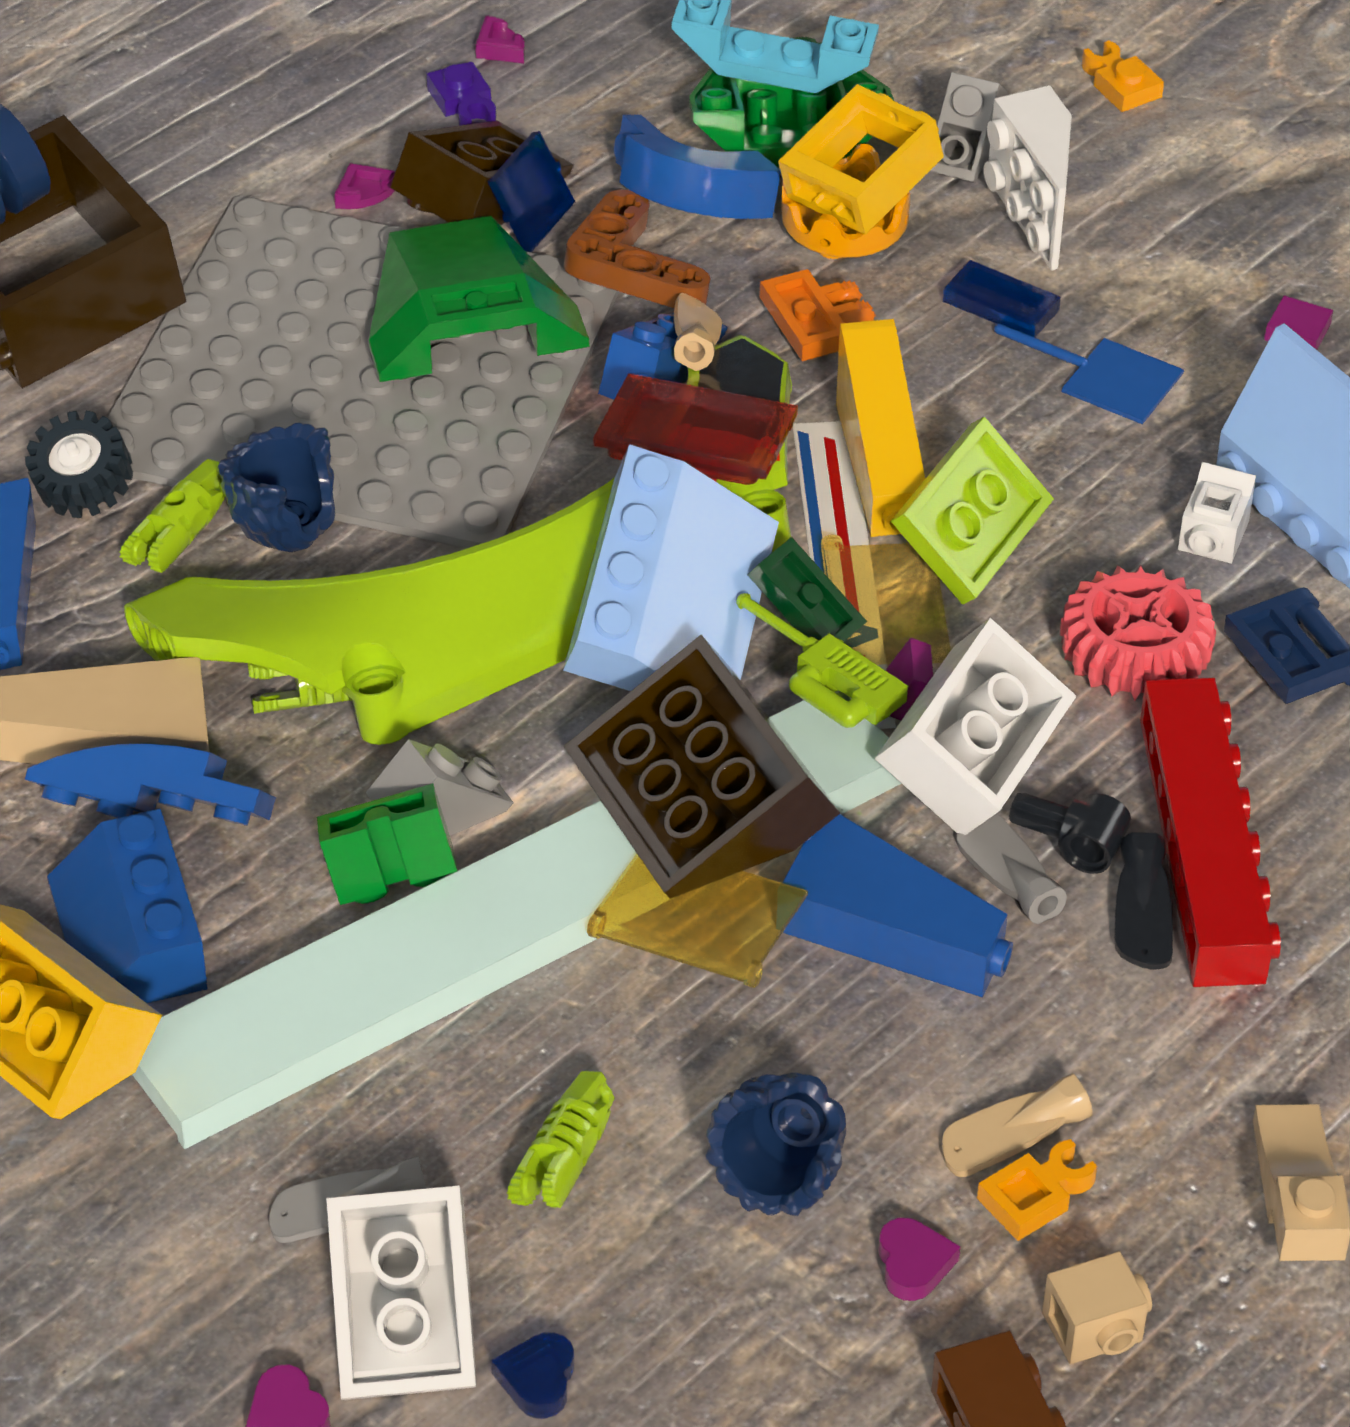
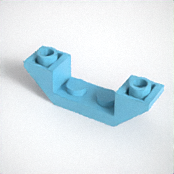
(774, 58)

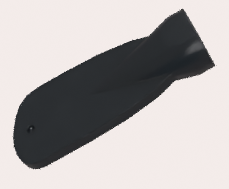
(1144, 903)

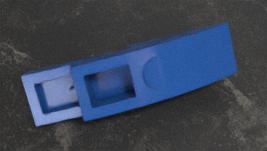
(133, 775)

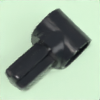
(1086, 830)

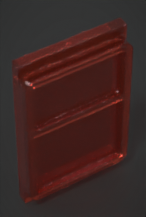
(707, 428)

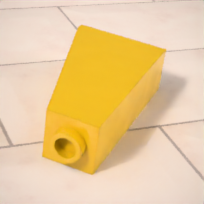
(877, 421)

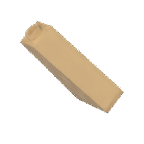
(101, 707)

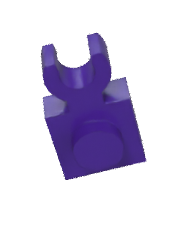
(463, 92)

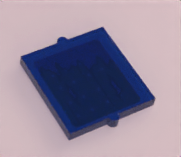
(531, 191)

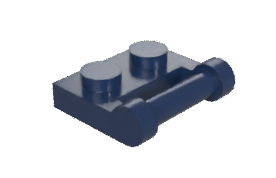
(1283, 651)

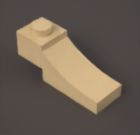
(1301, 1184)

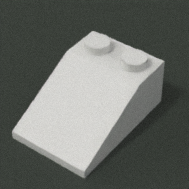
(401, 1292)

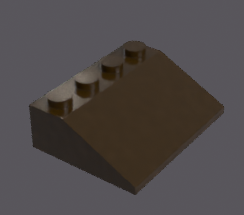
(699, 774)

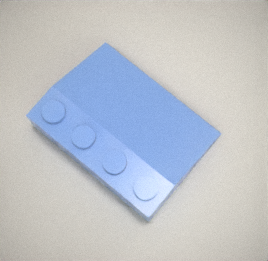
(1296, 440)
(667, 571)

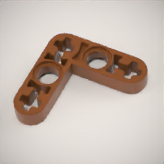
(605, 255)

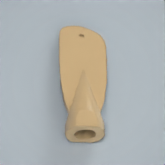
(697, 332)
(1013, 1126)

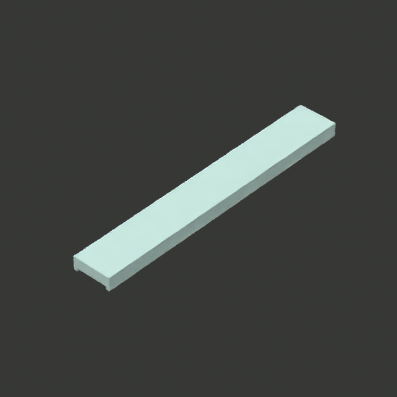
(429, 953)

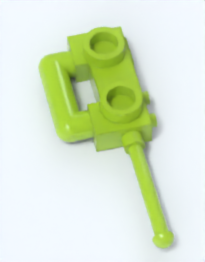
(834, 667)

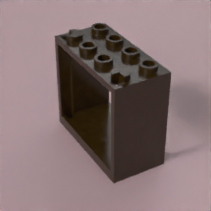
(101, 292)

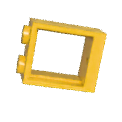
(858, 204)

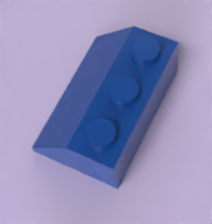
(129, 908)

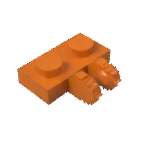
(813, 313)

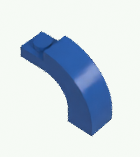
(694, 178)

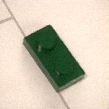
(805, 594)

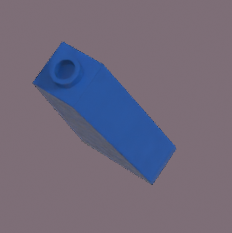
(16, 560)
(895, 910)

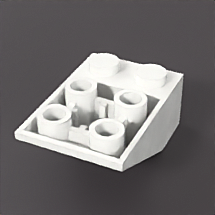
(1031, 165)

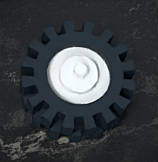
(79, 464)

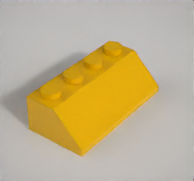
(63, 1019)

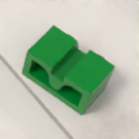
(386, 844)

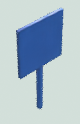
(1111, 375)

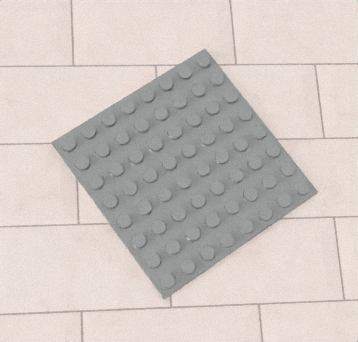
(283, 339)

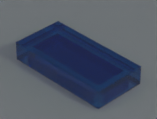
(1001, 298)

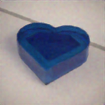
(537, 1374)

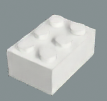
(976, 728)

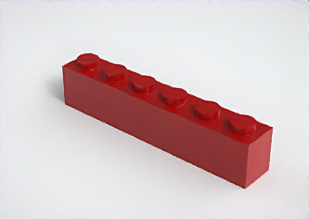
(1207, 833)

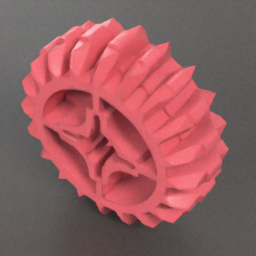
(1136, 630)

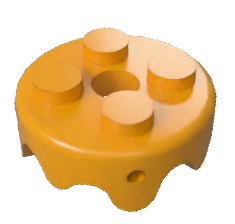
(835, 240)

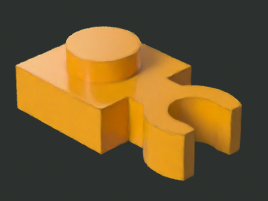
(1122, 81)
(1033, 1194)

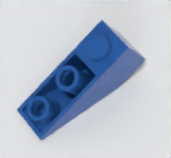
(646, 352)

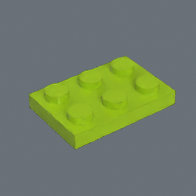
(972, 510)

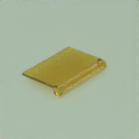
(893, 594)
(716, 927)

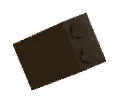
(450, 169)

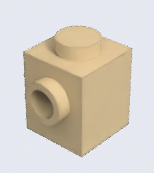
(1096, 1307)

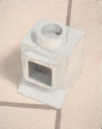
(1217, 513)

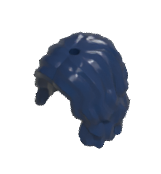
(281, 486)
(777, 1142)

